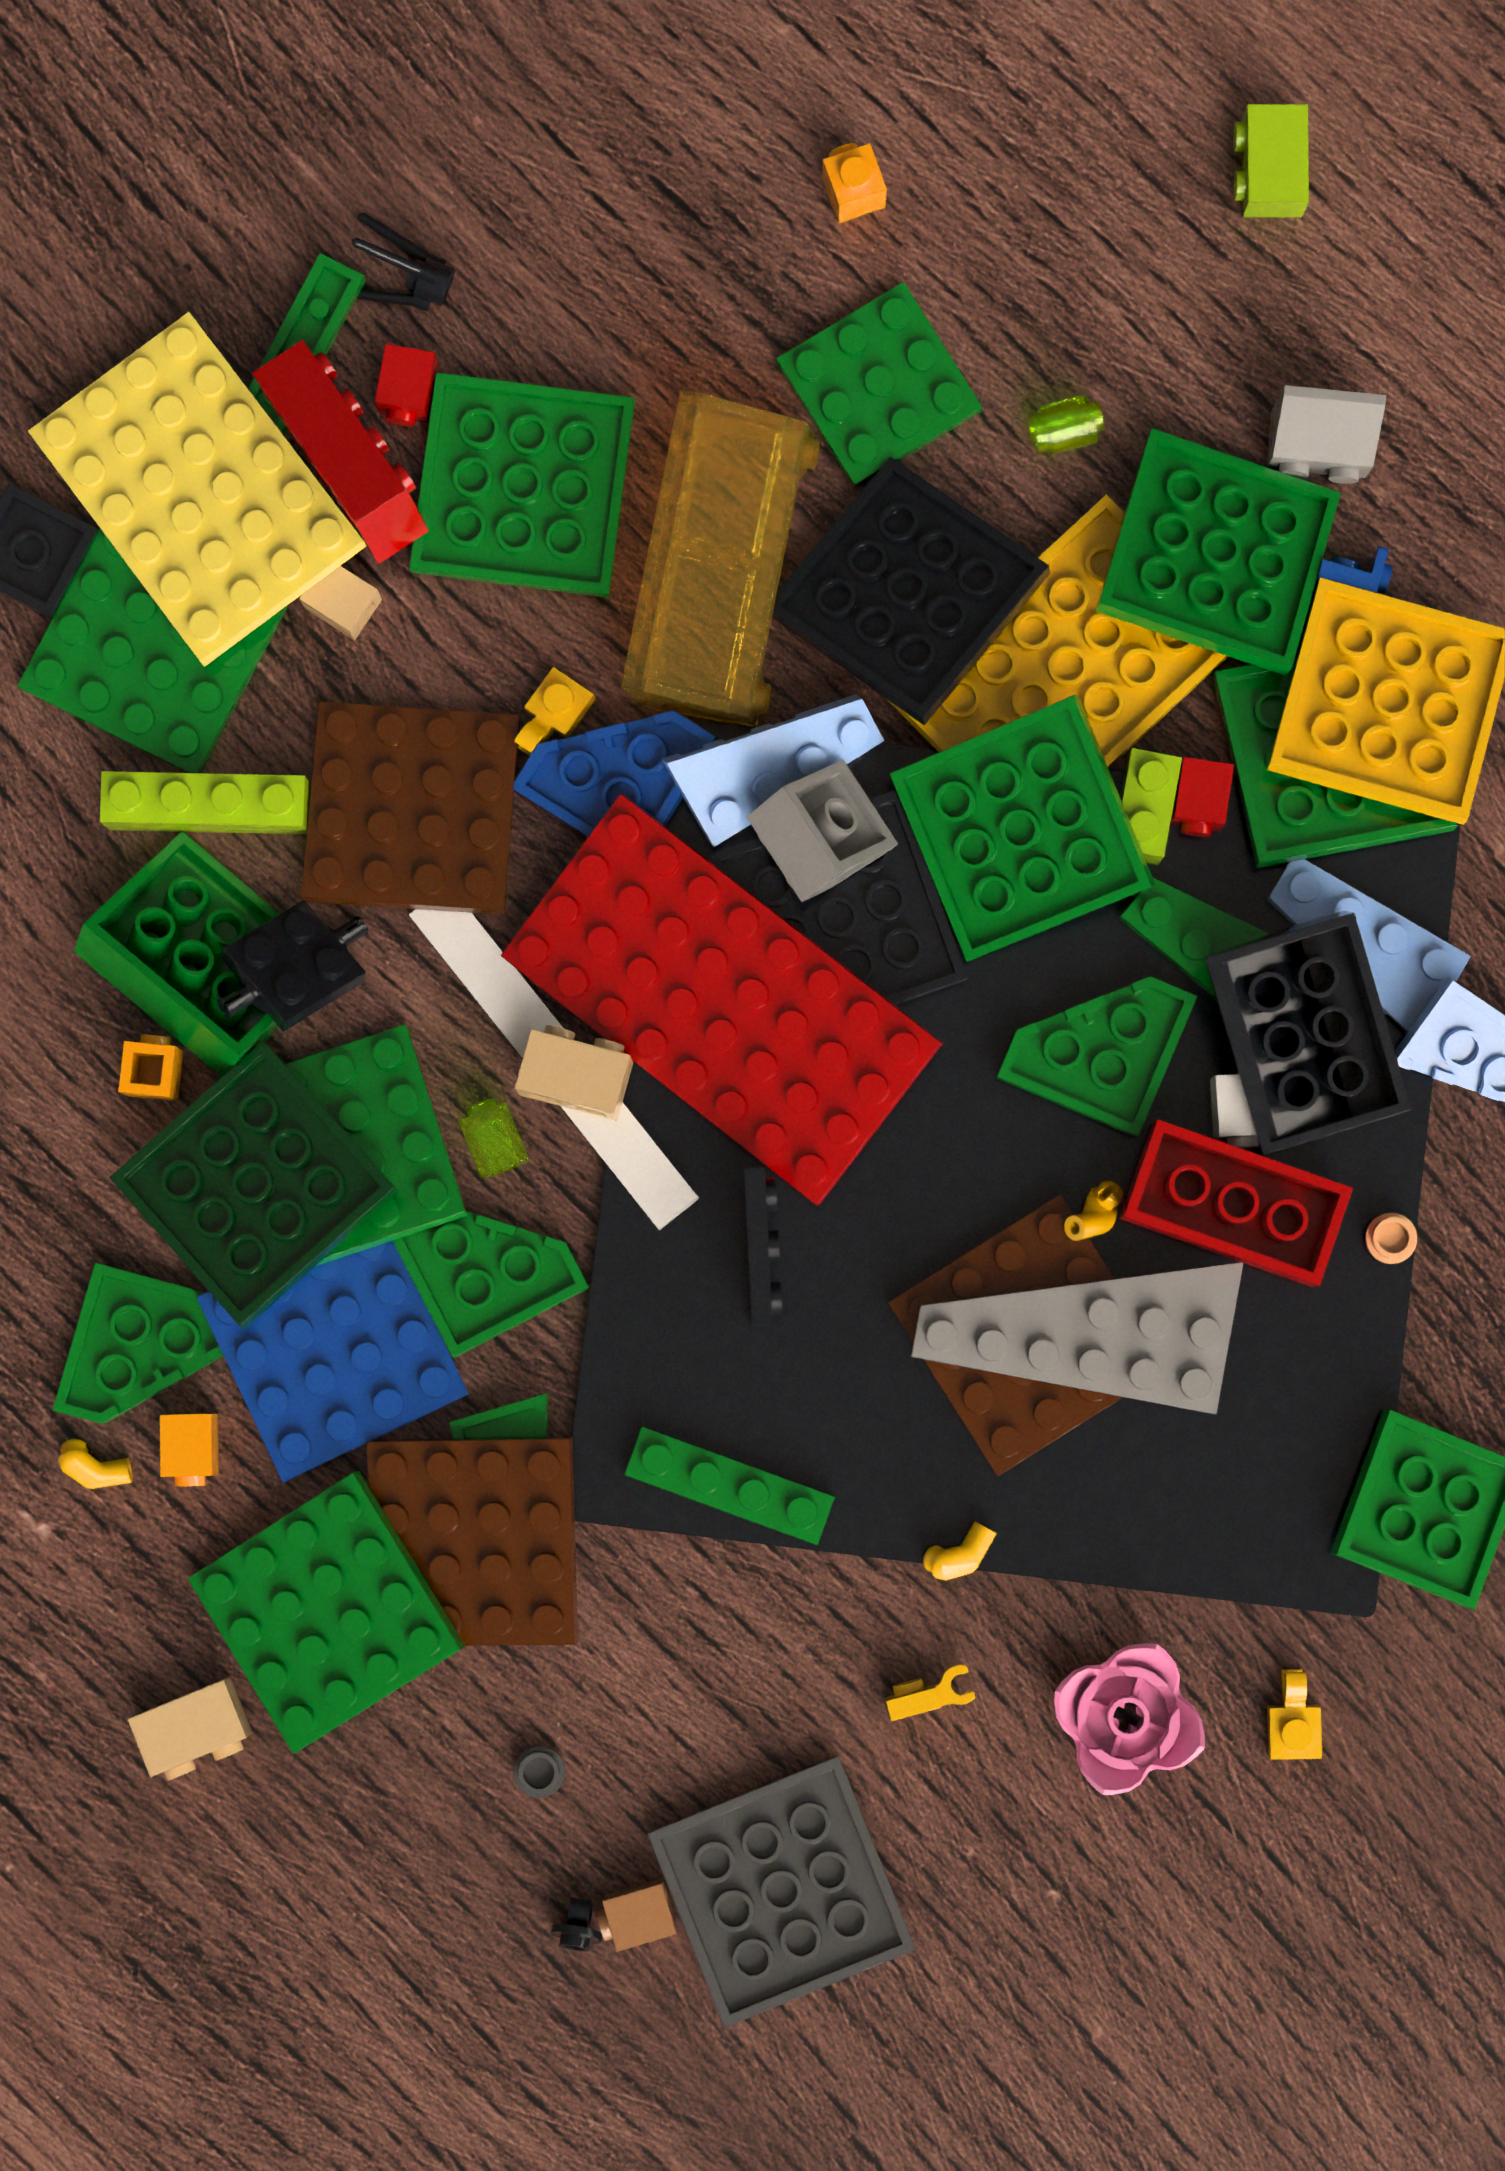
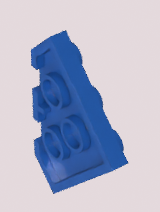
(589, 771)

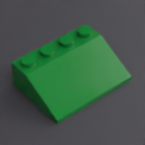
(165, 946)

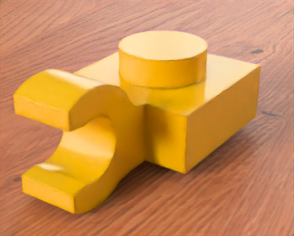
(556, 707)
(915, 1698)
(1294, 1726)

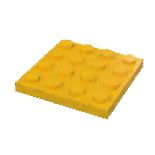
(1391, 701)

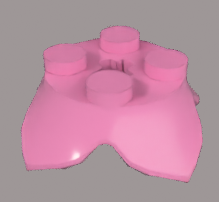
(1163, 1739)

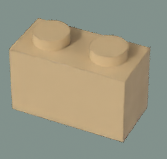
(574, 1072)
(191, 1728)

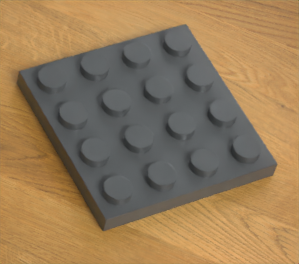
(781, 1891)

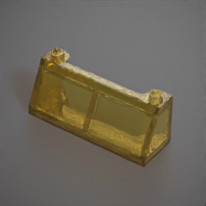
(716, 559)

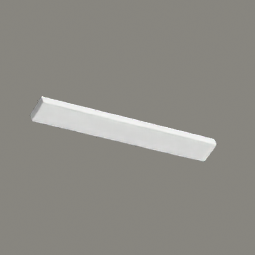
(515, 1012)

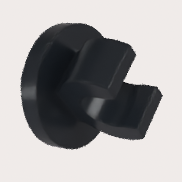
(576, 1933)

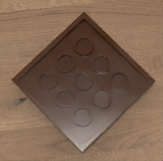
(411, 808)
(1005, 1412)
(487, 1531)

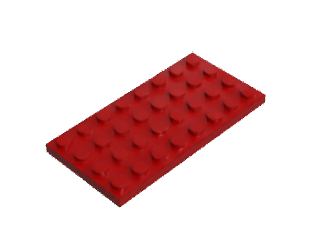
(721, 999)

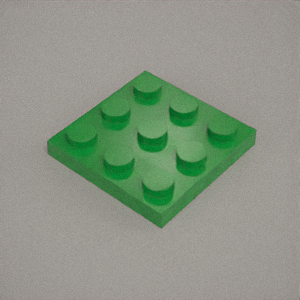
(879, 384)
(1426, 1510)

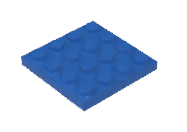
(338, 1359)

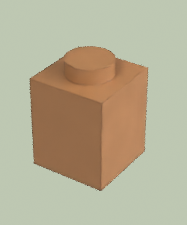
(637, 1915)

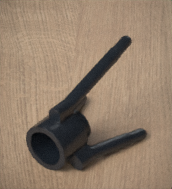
(427, 275)

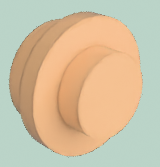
(1391, 1238)

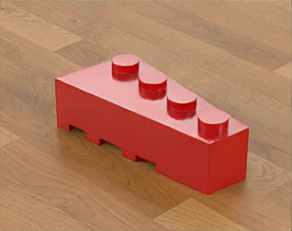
(342, 450)

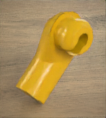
(1097, 1214)
(88, 1471)
(962, 1559)

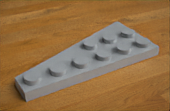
(1123, 1337)

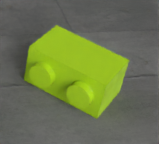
(1273, 160)
(1149, 798)

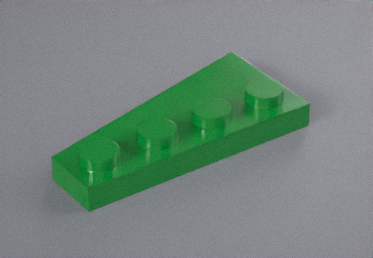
(1186, 929)

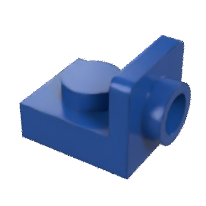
(1349, 572)

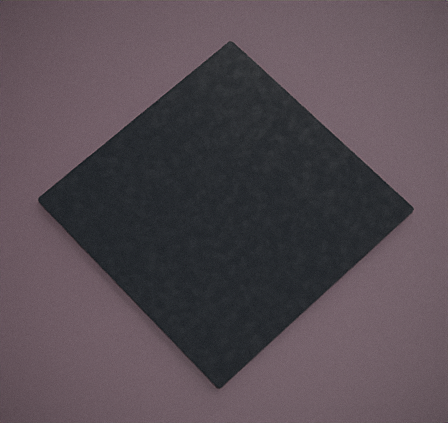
(830, 1390)

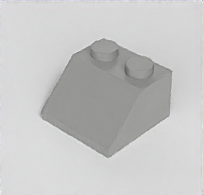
(1325, 433)
(821, 830)

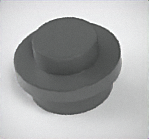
(539, 1771)

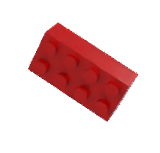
(1236, 1203)

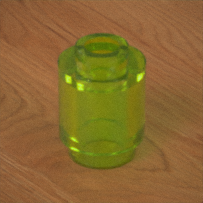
(1065, 425)

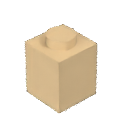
(342, 601)

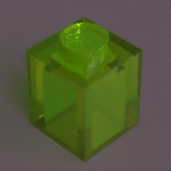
(493, 1138)

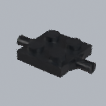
(292, 966)

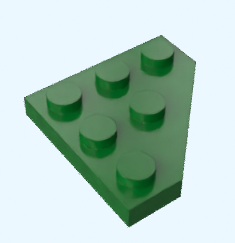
(1103, 1053)
(487, 1277)
(132, 1344)

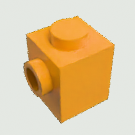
(853, 181)
(151, 1068)

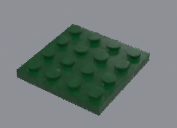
(253, 1185)

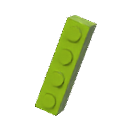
(205, 802)

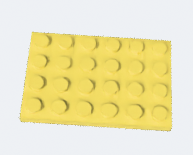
(197, 489)

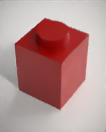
(406, 385)
(1202, 796)

